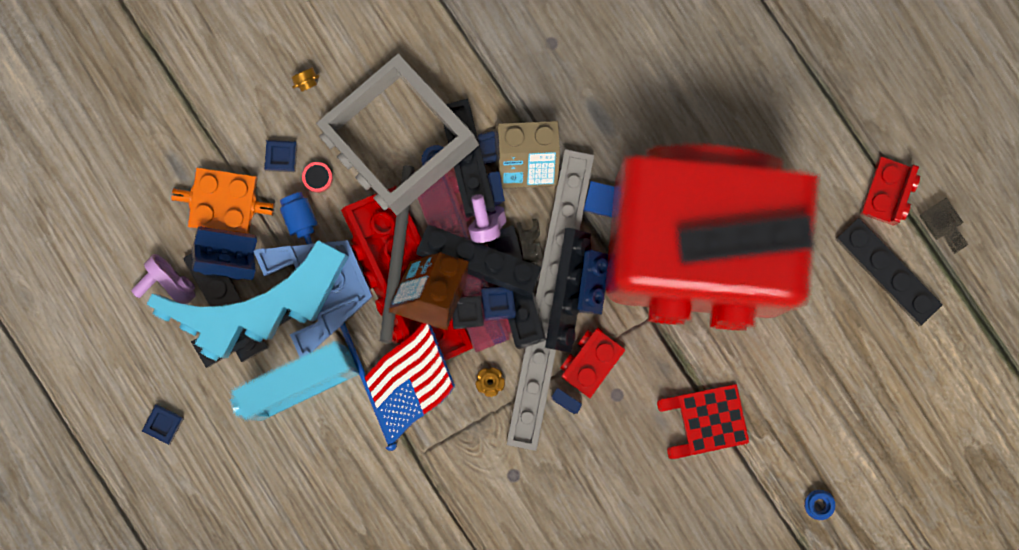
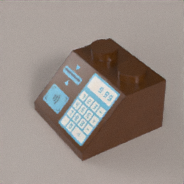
(431, 289)

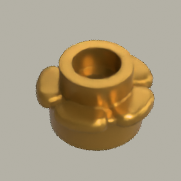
(305, 79)
(482, 385)

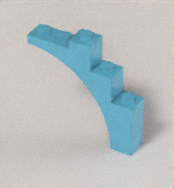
(220, 327)

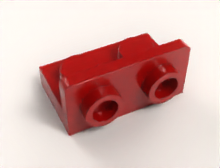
(890, 191)
(592, 362)

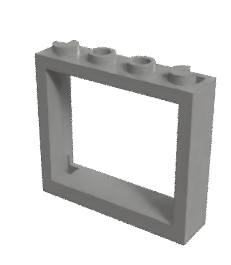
(430, 172)

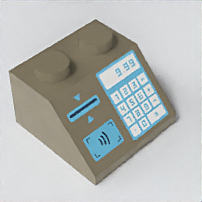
(527, 154)

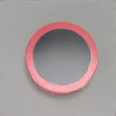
(317, 177)

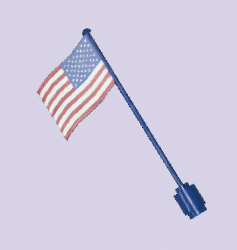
(406, 379)

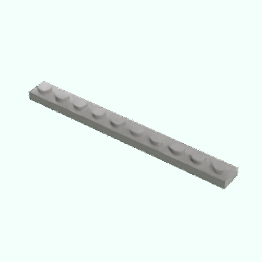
(537, 359)

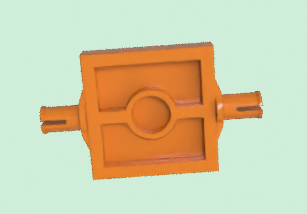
(222, 201)

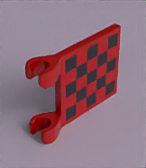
(710, 420)

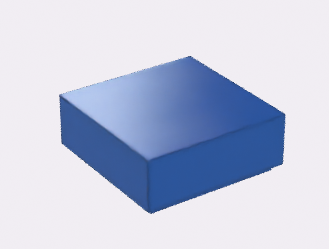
(599, 199)

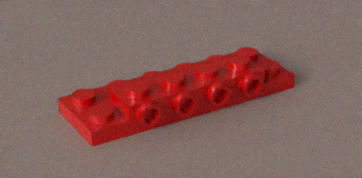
(372, 245)

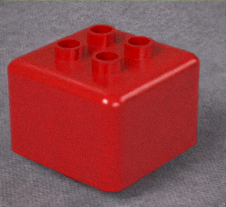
(701, 189)

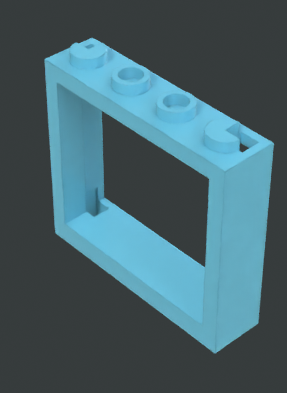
(294, 382)

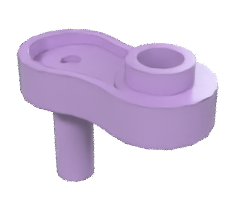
(486, 225)
(159, 270)

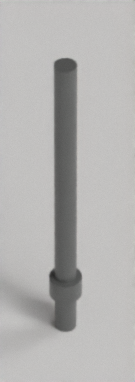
(395, 264)

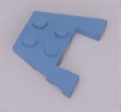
(344, 300)

